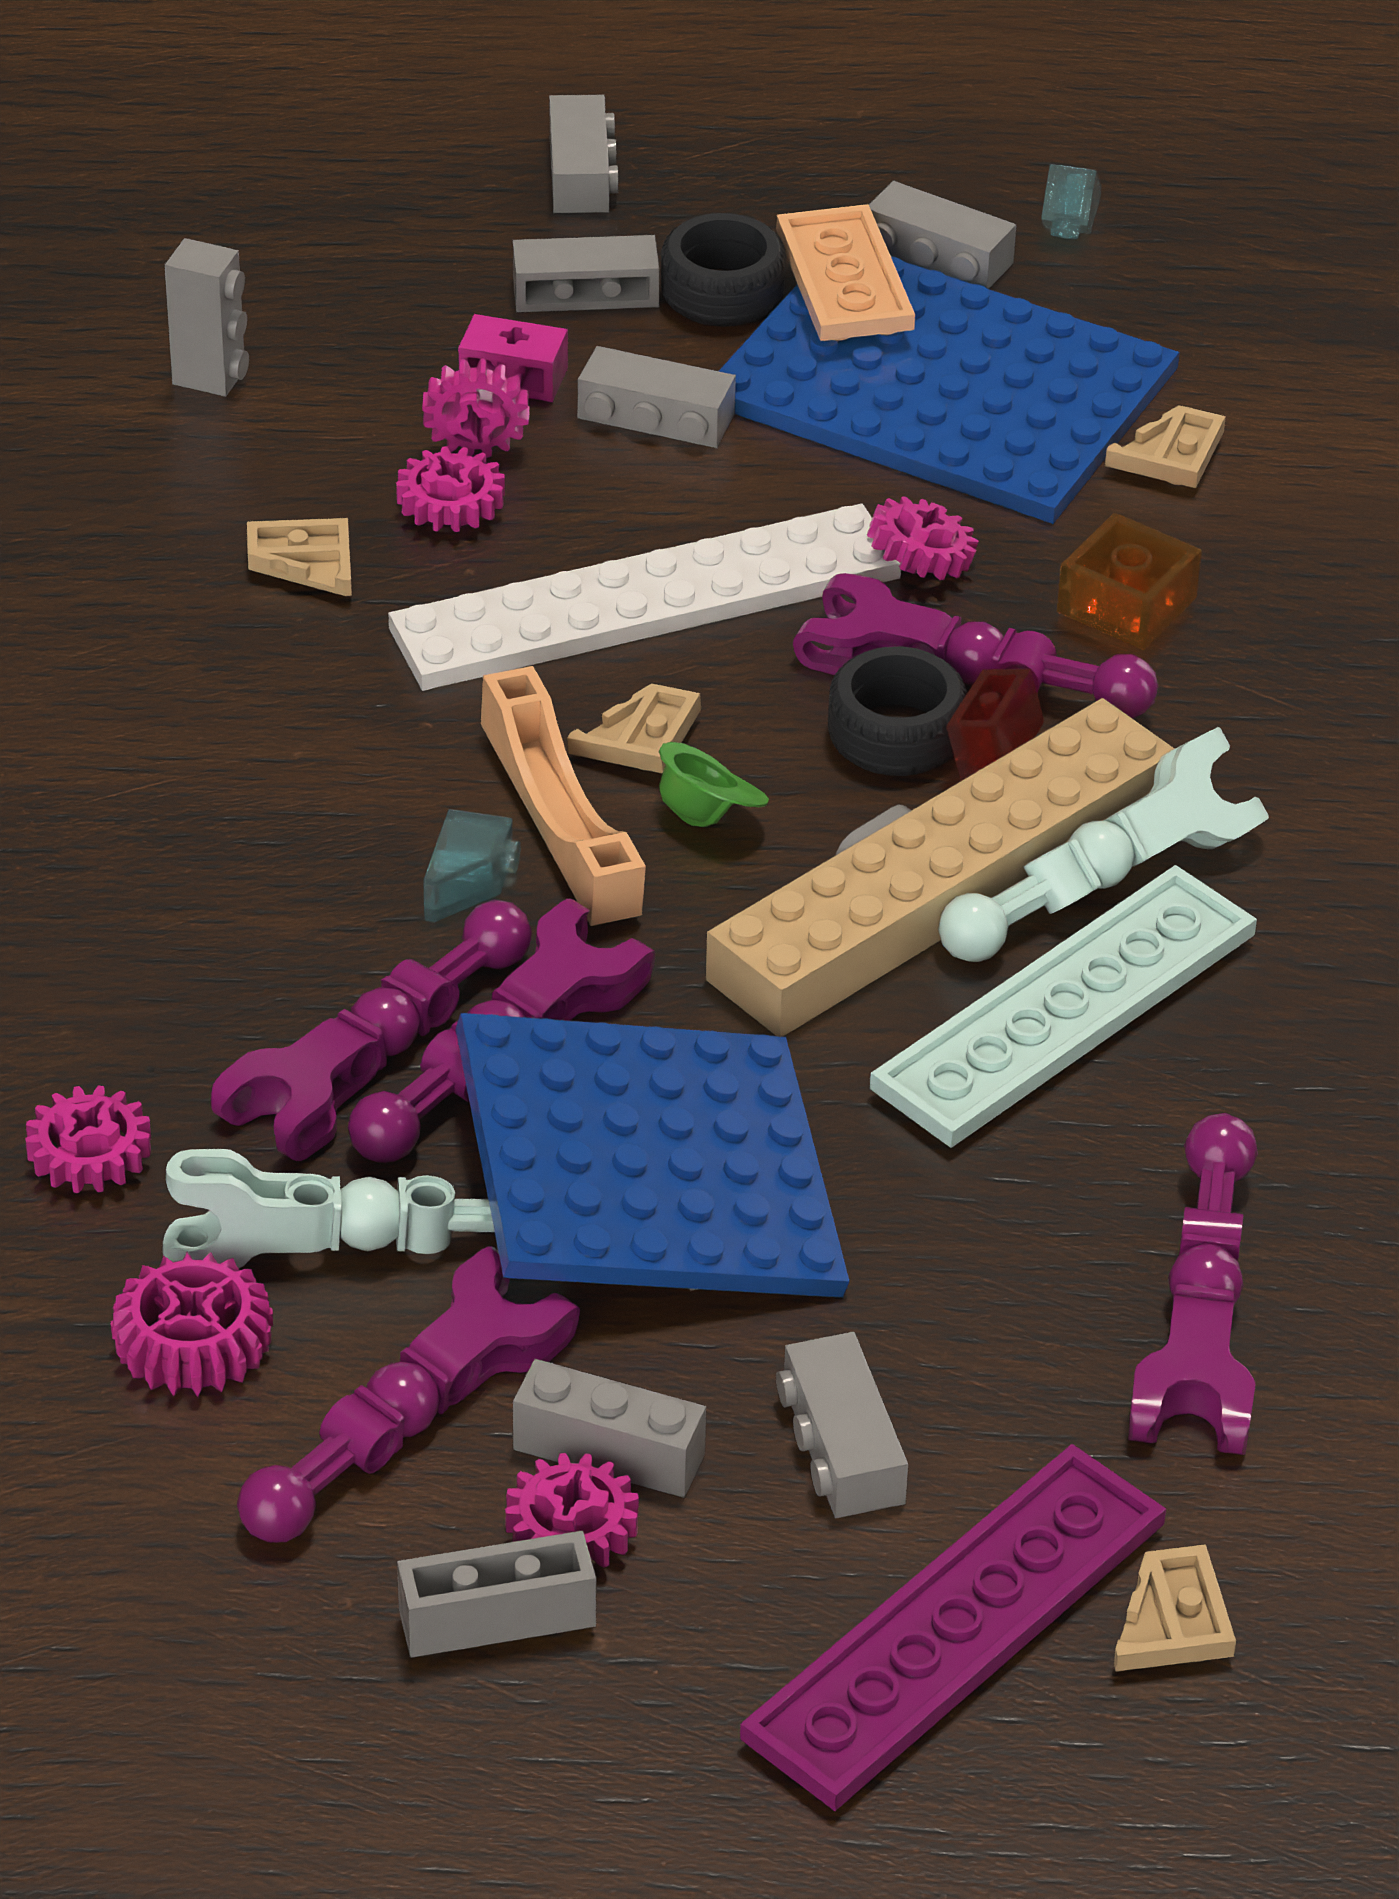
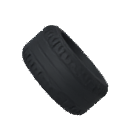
(717, 295)
(894, 678)

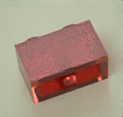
(994, 718)

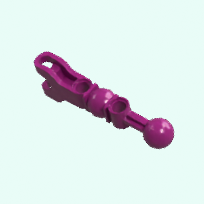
(884, 621)
(552, 984)
(345, 1052)
(1196, 1365)
(438, 1369)

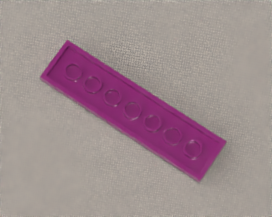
(951, 1626)

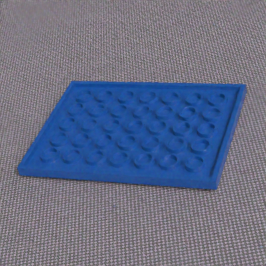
(971, 399)

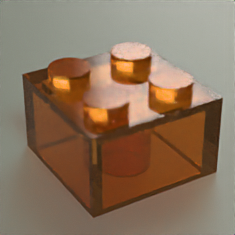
(1129, 581)

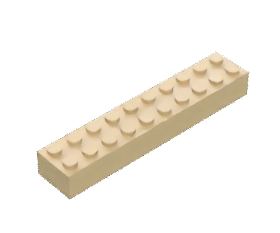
(887, 892)

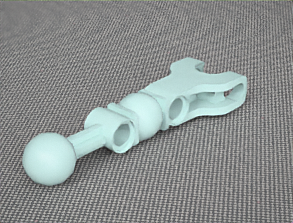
(1102, 852)
(307, 1212)

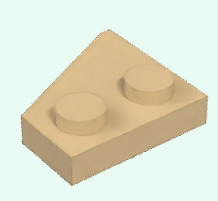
(1172, 447)
(302, 552)
(639, 727)
(1175, 1612)

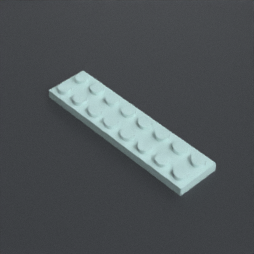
(1062, 1005)

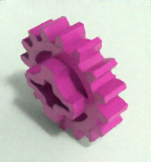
(475, 408)
(450, 489)
(922, 538)
(88, 1139)
(574, 1500)

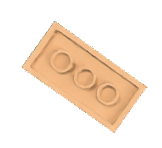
(845, 273)

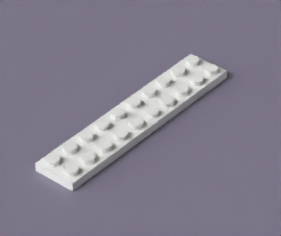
(635, 597)

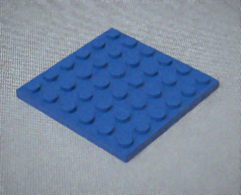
(648, 1157)

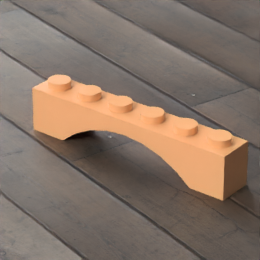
(591, 855)

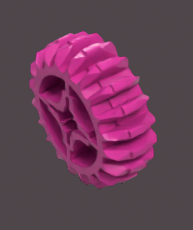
(192, 1309)

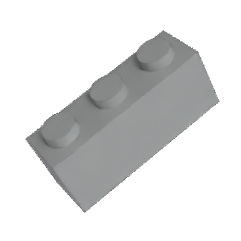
(582, 153)
(944, 235)
(585, 273)
(206, 317)
(656, 396)
(843, 1425)
(639, 1430)
(496, 1593)

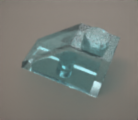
(1070, 201)
(468, 863)

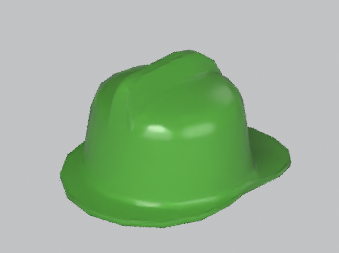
(701, 787)

